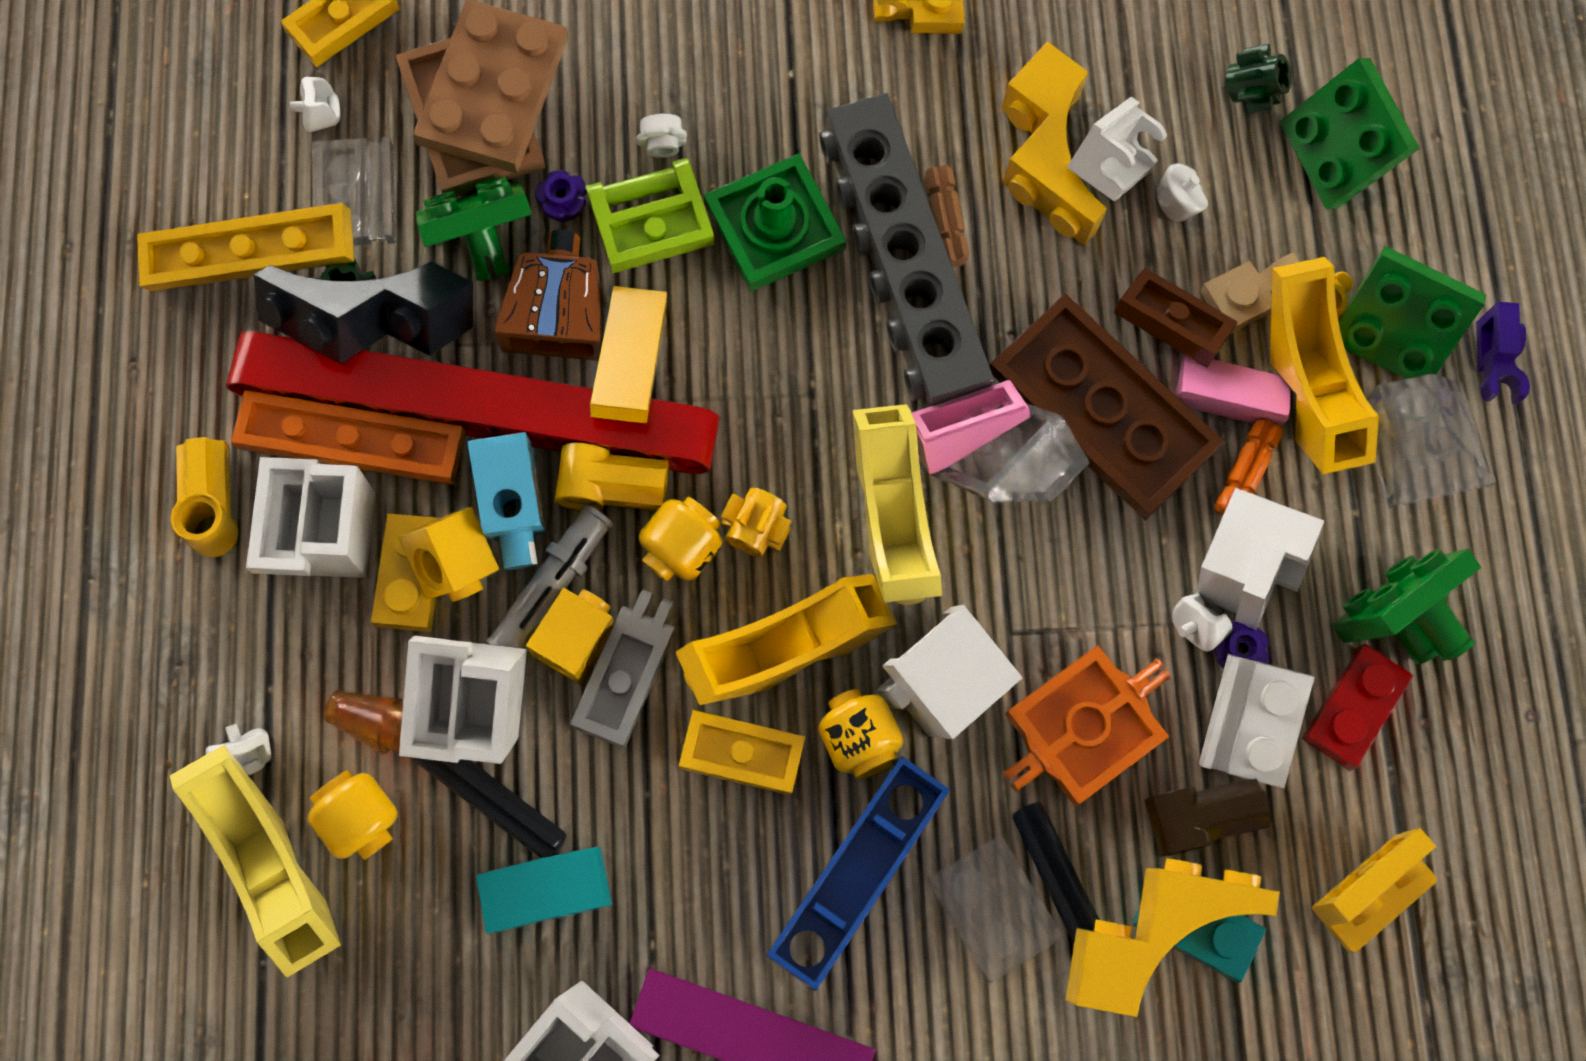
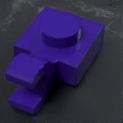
(1498, 345)

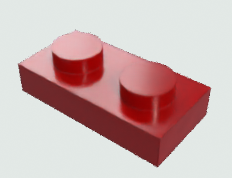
(1357, 707)

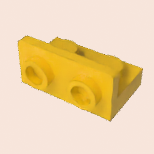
(1378, 890)

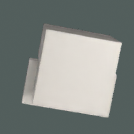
(310, 519)
(1253, 552)
(949, 675)
(461, 700)
(582, 1029)

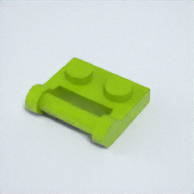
(655, 228)

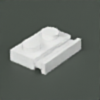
(1256, 720)

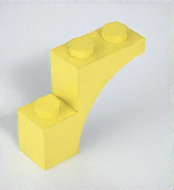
(895, 505)
(254, 847)

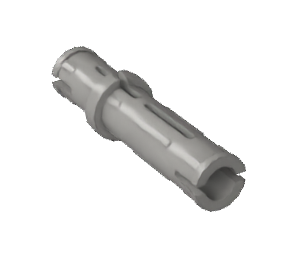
(556, 572)

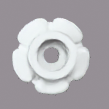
(661, 135)

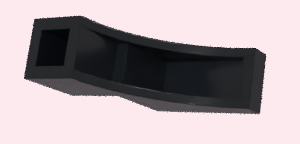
(344, 317)

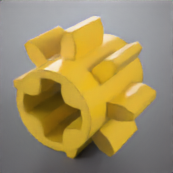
(756, 522)

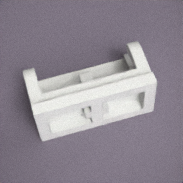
(1111, 154)

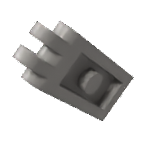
(625, 672)

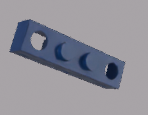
(858, 873)

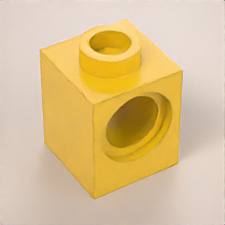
(450, 555)
(572, 634)

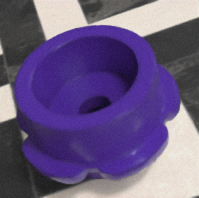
(563, 208)
(1253, 639)

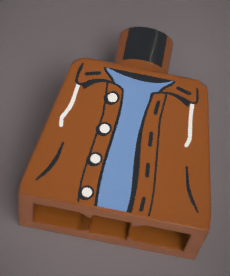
(553, 303)

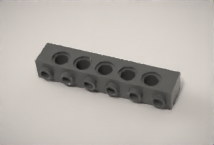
(873, 131)

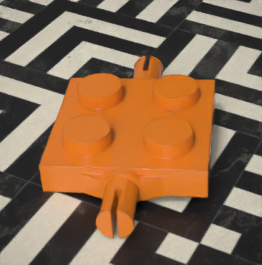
(1086, 725)

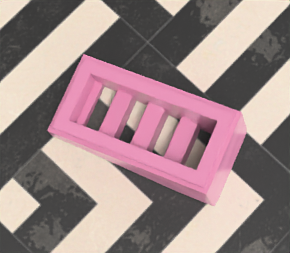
(966, 423)

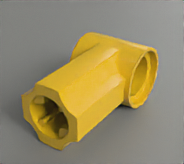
(597, 478)
(202, 494)

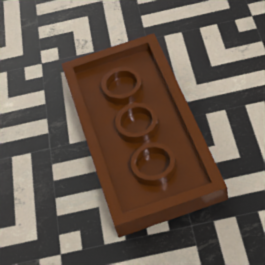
(1118, 411)

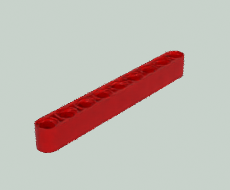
(473, 398)

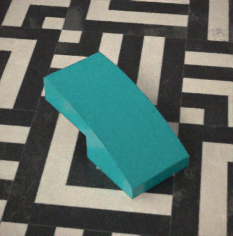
(543, 890)

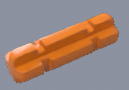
(1251, 461)

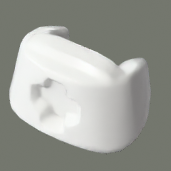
(318, 104)
(1180, 193)
(1200, 623)
(250, 749)

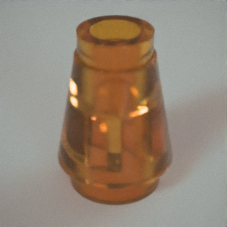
(367, 718)

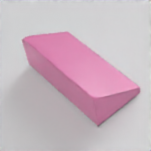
(1233, 391)

